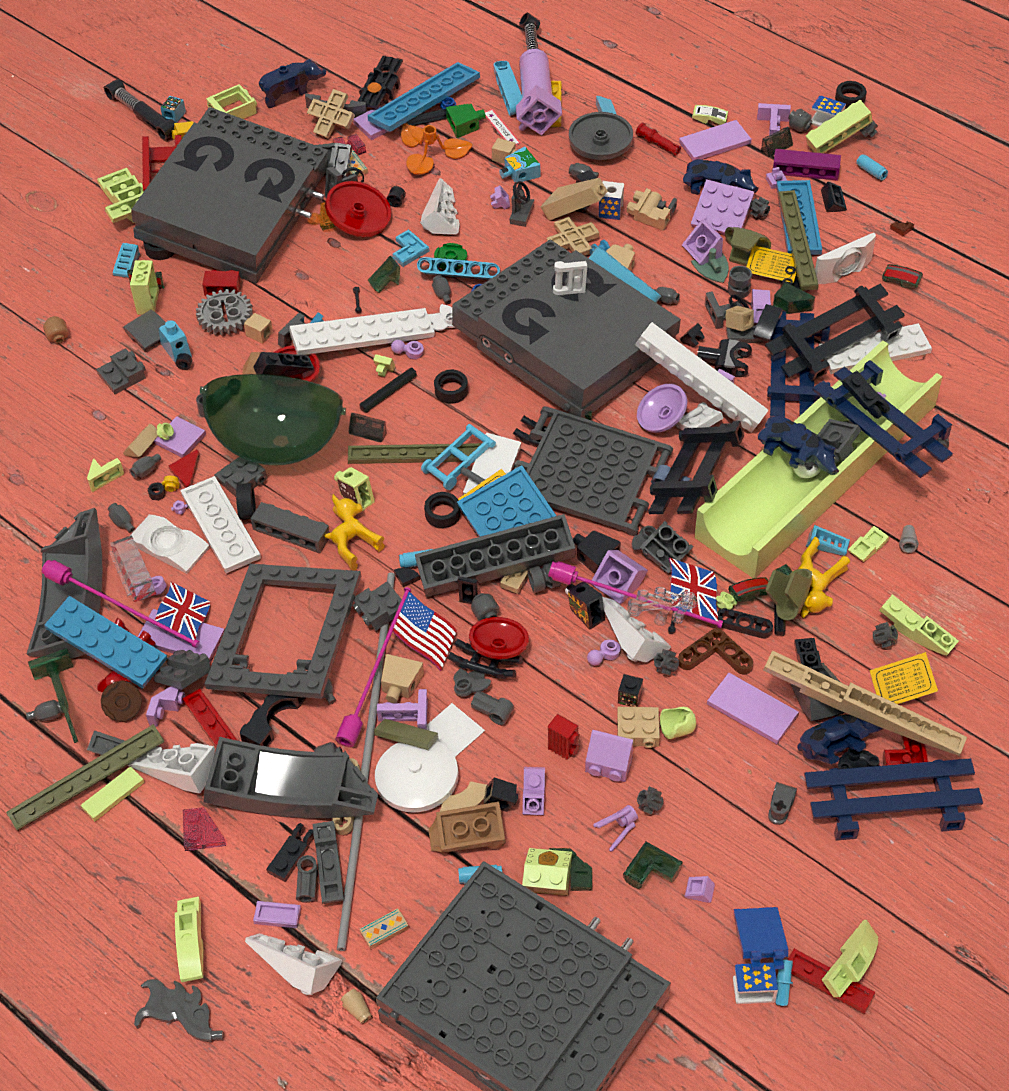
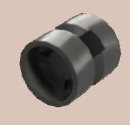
(739, 281)
(539, 578)

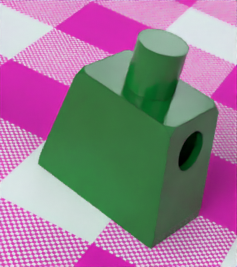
(464, 119)

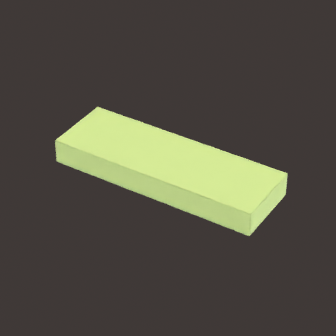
(112, 793)

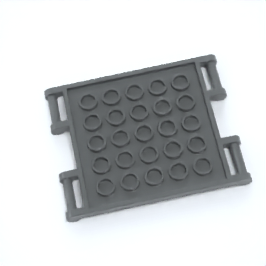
(592, 468)

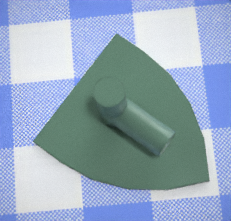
(715, 268)

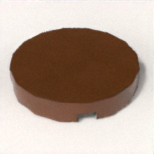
(121, 700)

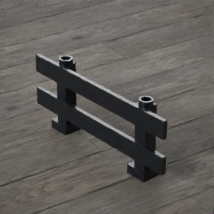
(812, 358)
(703, 482)

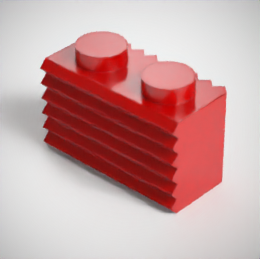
(221, 280)
(563, 737)

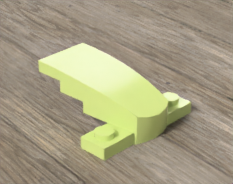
(122, 191)

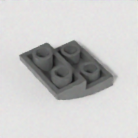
(145, 329)

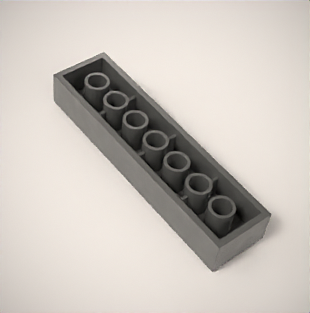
(496, 555)

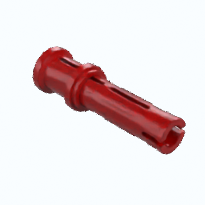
(652, 135)

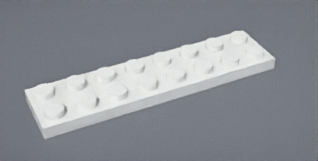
(361, 331)

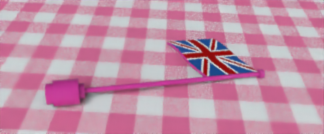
(683, 578)
(178, 613)

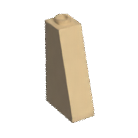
(573, 197)

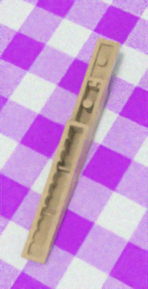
(865, 705)

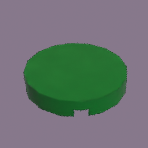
(451, 251)

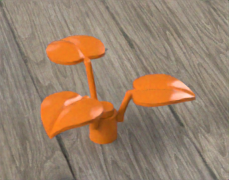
(419, 164)

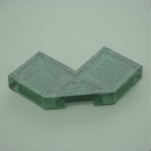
(579, 873)

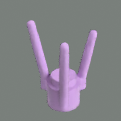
(624, 817)

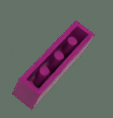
(807, 164)

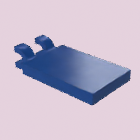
(761, 935)

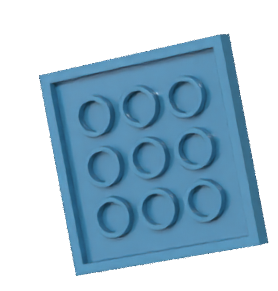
(505, 504)

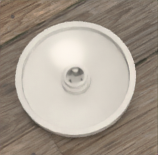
(416, 777)

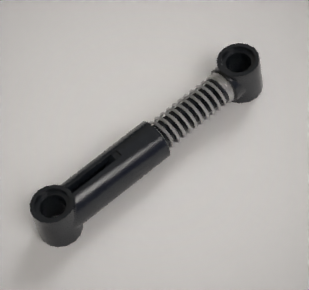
(117, 90)

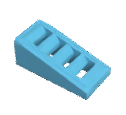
(126, 251)
(823, 534)

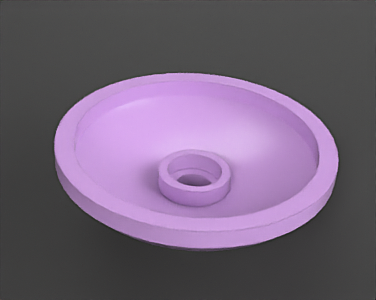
(662, 408)

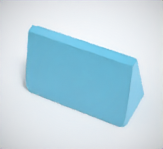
(604, 105)

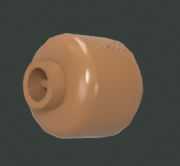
(55, 329)

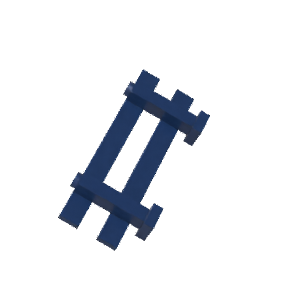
(778, 390)
(904, 453)
(942, 798)

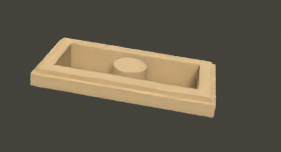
(142, 442)

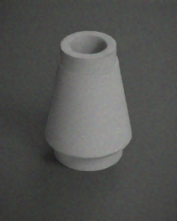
(908, 539)

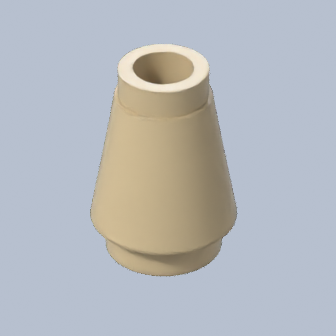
(356, 1006)

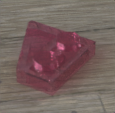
(200, 830)

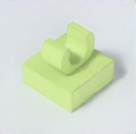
(383, 364)

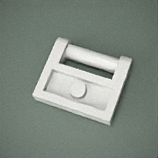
(575, 278)
(700, 417)

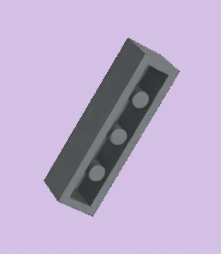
(290, 527)

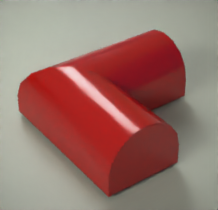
(911, 753)

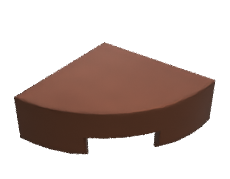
(902, 228)

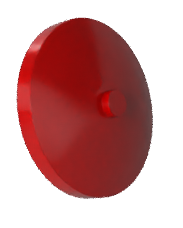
(358, 209)

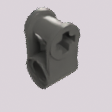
(781, 802)

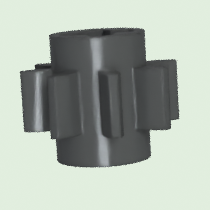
(869, 129)
(759, 207)
(885, 634)
(666, 662)
(650, 800)

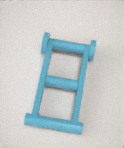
(450, 481)

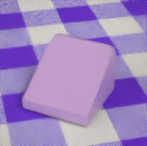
(700, 889)

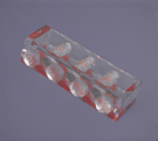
(131, 569)

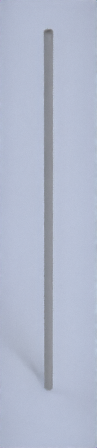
(356, 834)

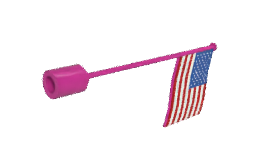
(418, 629)

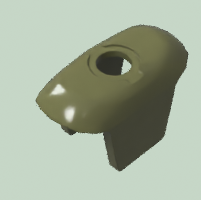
(742, 242)
(789, 591)

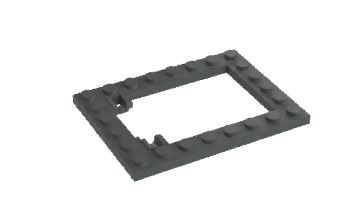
(300, 683)

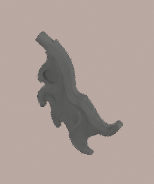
(180, 1006)

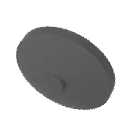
(600, 135)

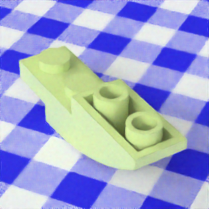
(916, 628)
(188, 939)
(854, 961)

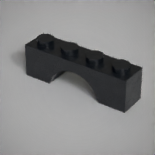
(257, 729)

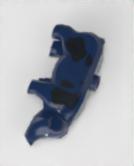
(289, 78)
(701, 170)
(798, 442)
(834, 736)

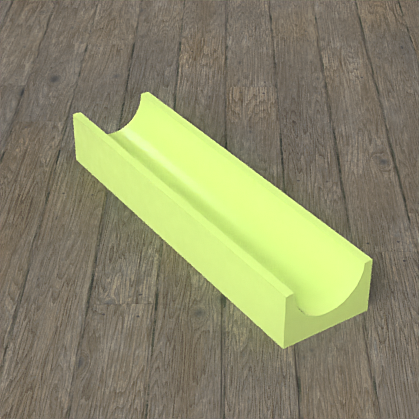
(772, 506)

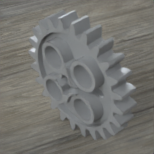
(211, 316)

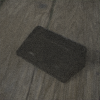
(779, 140)
(367, 427)

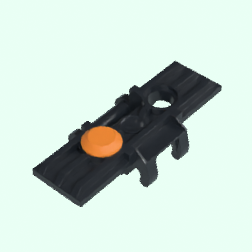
(383, 83)

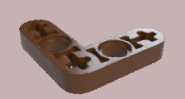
(718, 647)

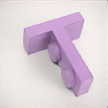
(774, 114)
(406, 711)

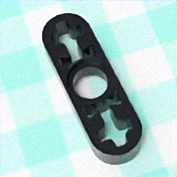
(749, 630)

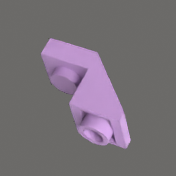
(758, 302)
(166, 700)
(534, 790)

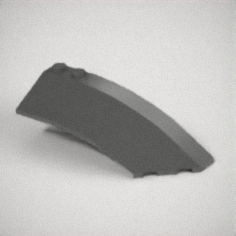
(82, 552)
(287, 782)

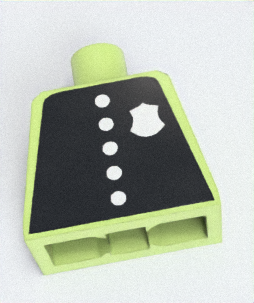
(355, 486)

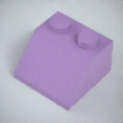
(619, 572)
(609, 756)

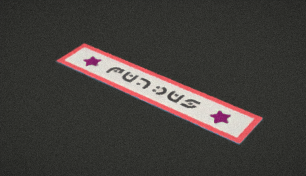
(501, 127)

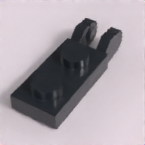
(865, 394)
(290, 853)

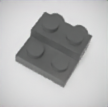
(122, 371)
(840, 436)
(240, 472)
(377, 605)
(183, 669)

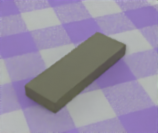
(406, 734)

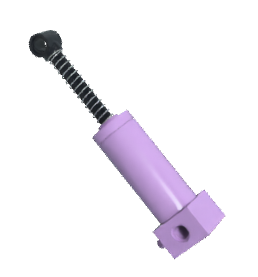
(538, 105)

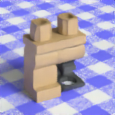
(651, 209)

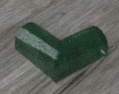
(651, 859)

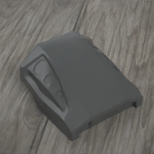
(665, 544)

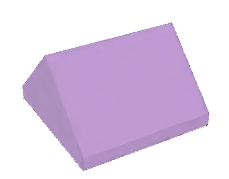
(702, 240)

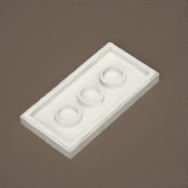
(493, 459)

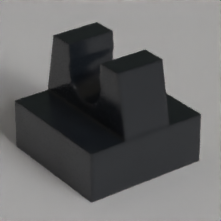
(691, 334)

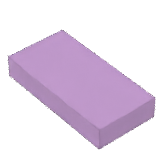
(277, 914)

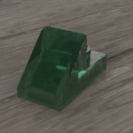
(384, 274)

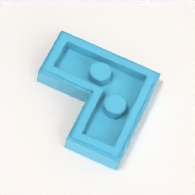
(412, 248)

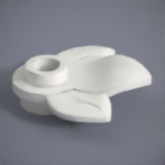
(443, 319)

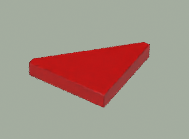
(185, 468)

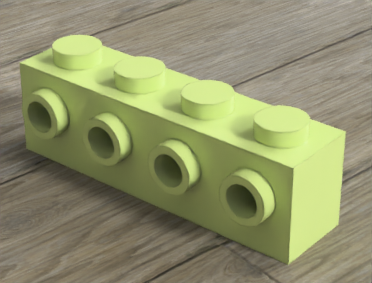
(839, 127)

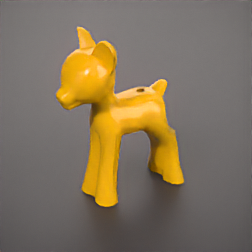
(346, 510)
(816, 599)

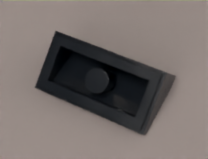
(833, 198)

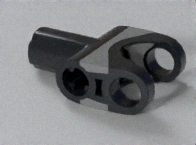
(726, 356)

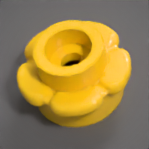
(171, 483)

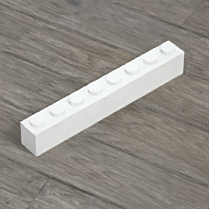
(701, 377)

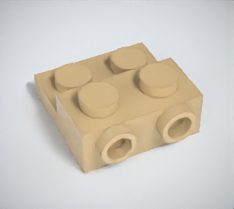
(639, 724)

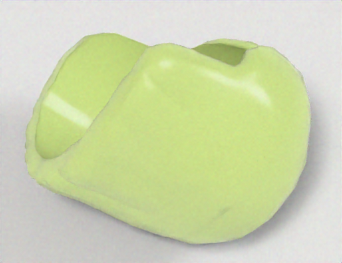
(677, 722)

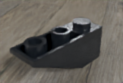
(282, 364)

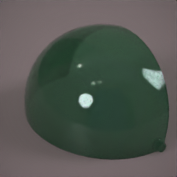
(271, 416)

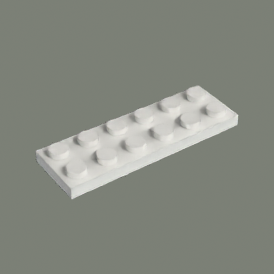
(907, 344)
(220, 524)

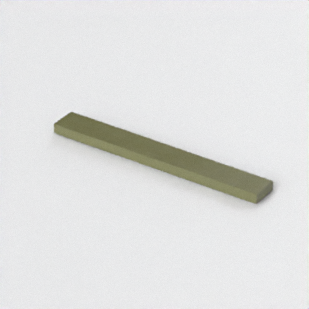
(798, 240)
(403, 453)
(85, 777)

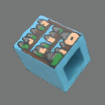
(173, 108)

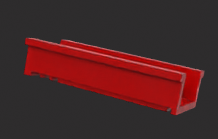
(154, 155)

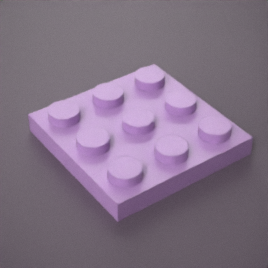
(722, 206)

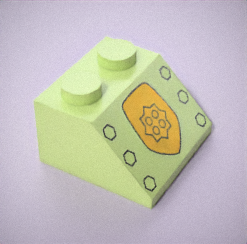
(547, 871)

